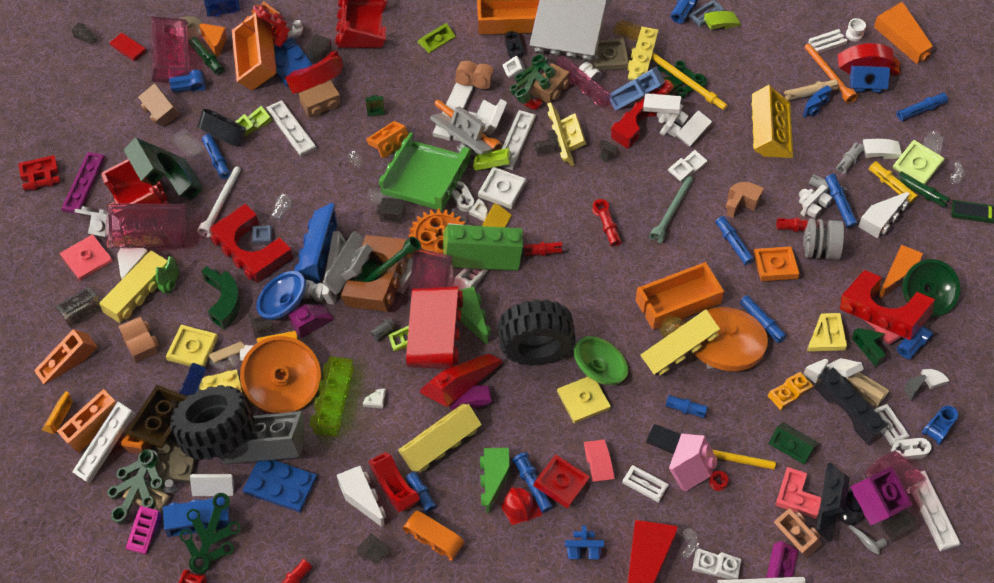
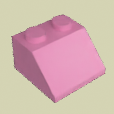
(692, 461)

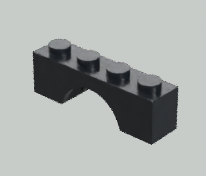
(864, 418)

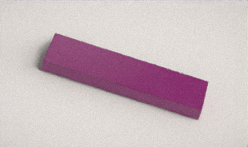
(83, 182)

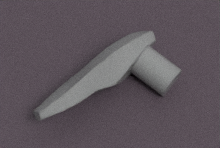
(169, 486)
(868, 542)

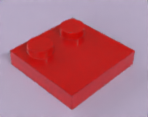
(561, 481)

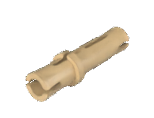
(809, 90)

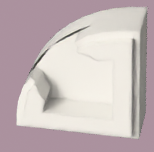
(479, 210)
(934, 378)
(376, 399)

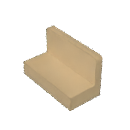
(867, 388)

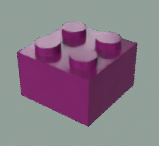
(881, 495)

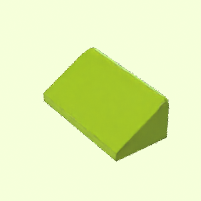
(436, 38)

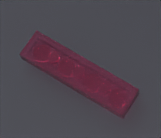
(585, 83)

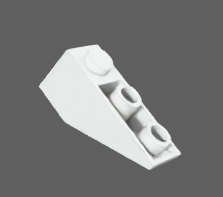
(879, 215)
(358, 493)

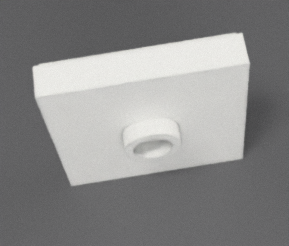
(502, 187)

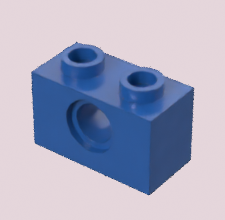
(859, 74)

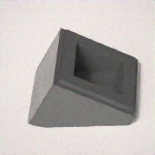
(913, 386)

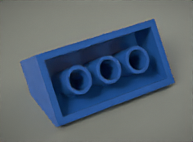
(317, 244)

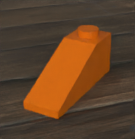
(904, 260)
(69, 353)
(87, 422)

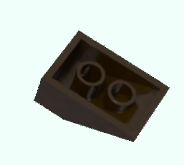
(154, 417)

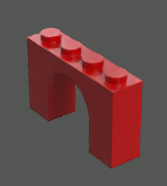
(255, 264)
(901, 321)

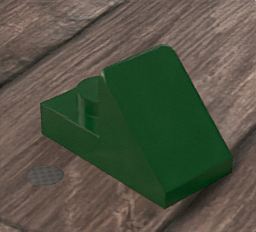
(868, 344)

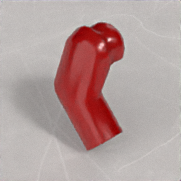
(534, 104)

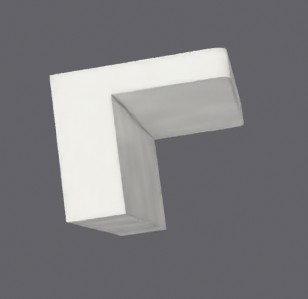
(490, 115)

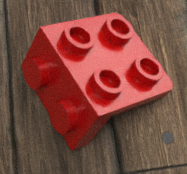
(280, 28)

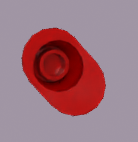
(520, 506)

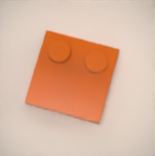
(776, 263)

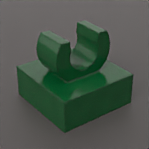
(375, 105)

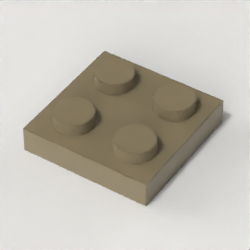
(611, 55)
(174, 463)

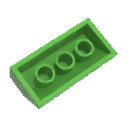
(483, 247)

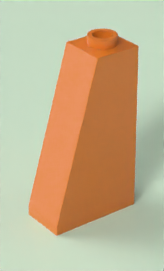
(904, 32)

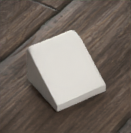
(513, 67)
(815, 370)

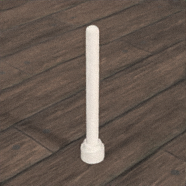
(204, 227)

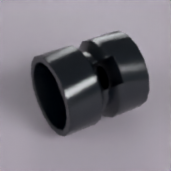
(853, 512)

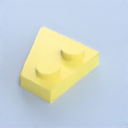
(828, 334)

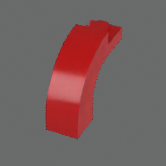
(869, 55)
(316, 74)
(392, 483)

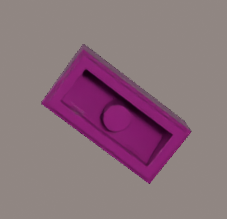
(782, 561)

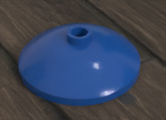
(281, 295)

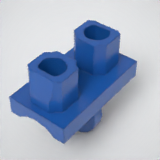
(594, 546)

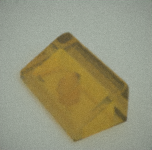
(627, 29)

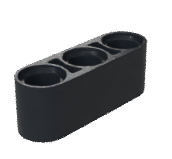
(221, 127)

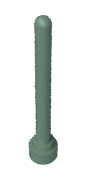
(659, 231)

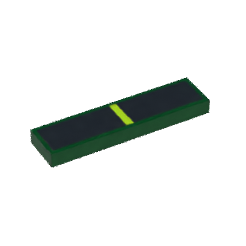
(972, 211)

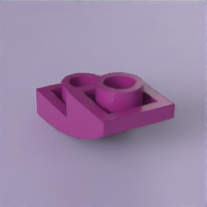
(476, 397)

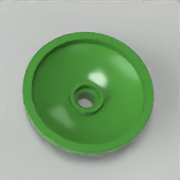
(600, 360)

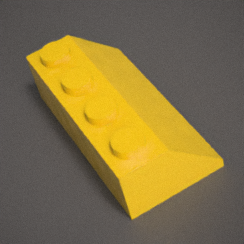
(772, 124)

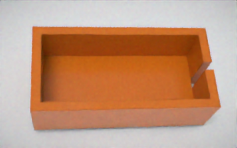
(506, 16)
(253, 52)
(679, 295)

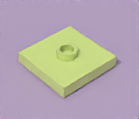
(918, 162)

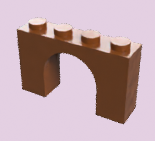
(379, 293)

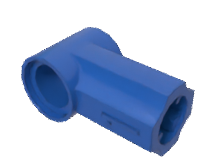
(682, 10)
(193, 81)
(909, 348)

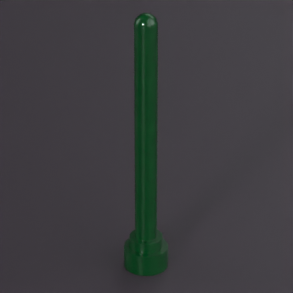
(410, 246)

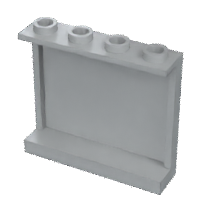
(569, 27)

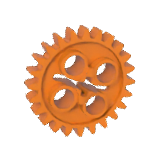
(424, 229)

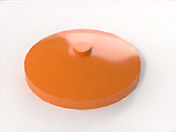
(739, 344)
(280, 375)

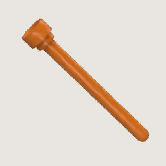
(847, 93)
(494, 143)

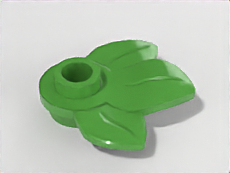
(167, 276)

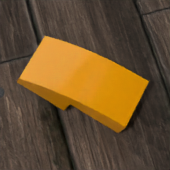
(790, 391)

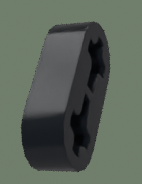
(516, 44)

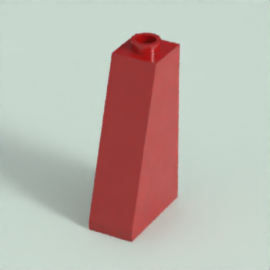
(649, 550)

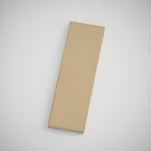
(226, 352)

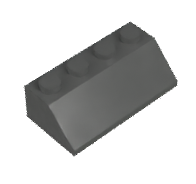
(271, 439)

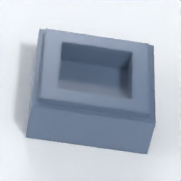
(262, 234)

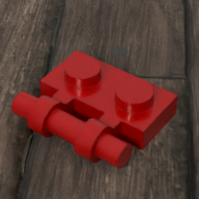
(39, 168)

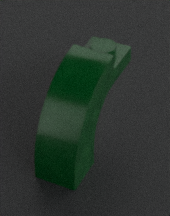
(228, 305)

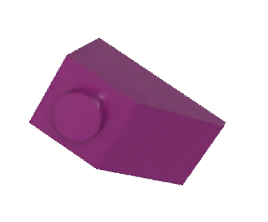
(309, 318)

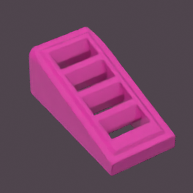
(143, 512)

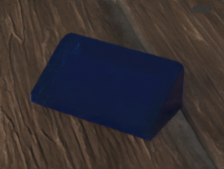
(192, 379)

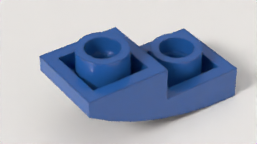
(814, 103)

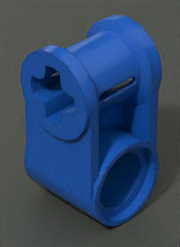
(939, 426)

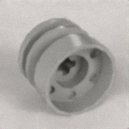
(824, 239)

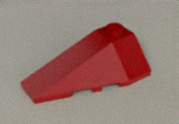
(457, 380)

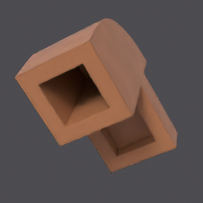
(743, 194)

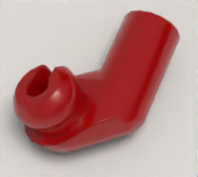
(665, 88)

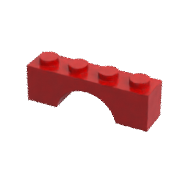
(626, 130)

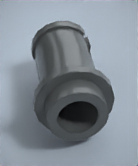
(383, 329)

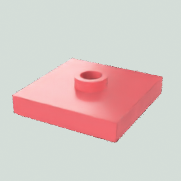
(86, 257)

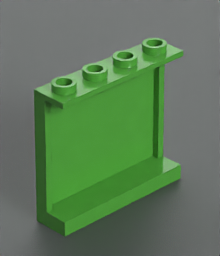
(424, 173)

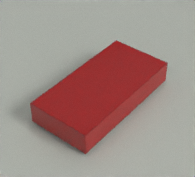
(128, 47)

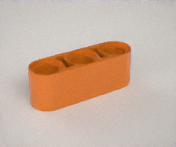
(434, 534)

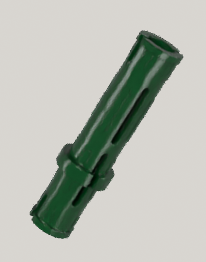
(210, 60)
(924, 190)

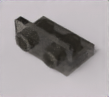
(79, 307)

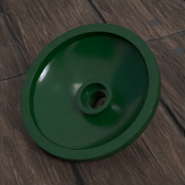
(941, 280)

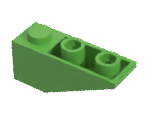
(473, 316)
(496, 468)

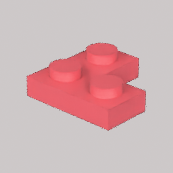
(793, 497)

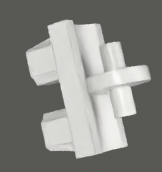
(670, 127)
(810, 199)

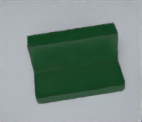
(792, 442)

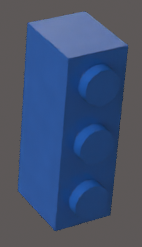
(176, 520)

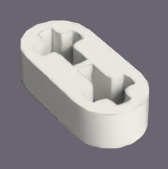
(458, 198)
(910, 445)

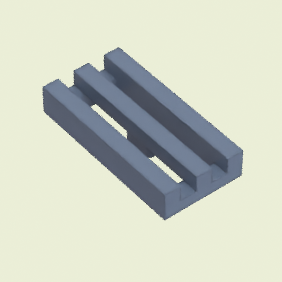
(700, 21)

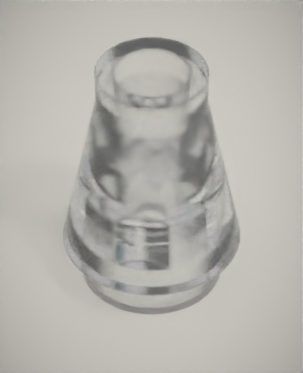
(281, 207)

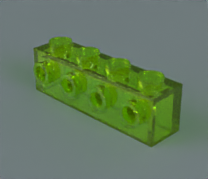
(332, 396)

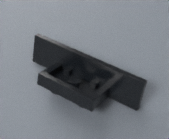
(832, 501)

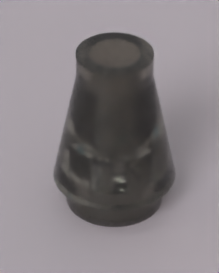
(82, 32)

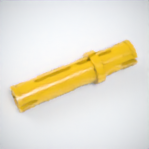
(887, 177)

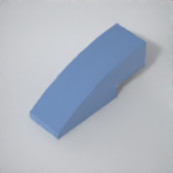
(636, 88)

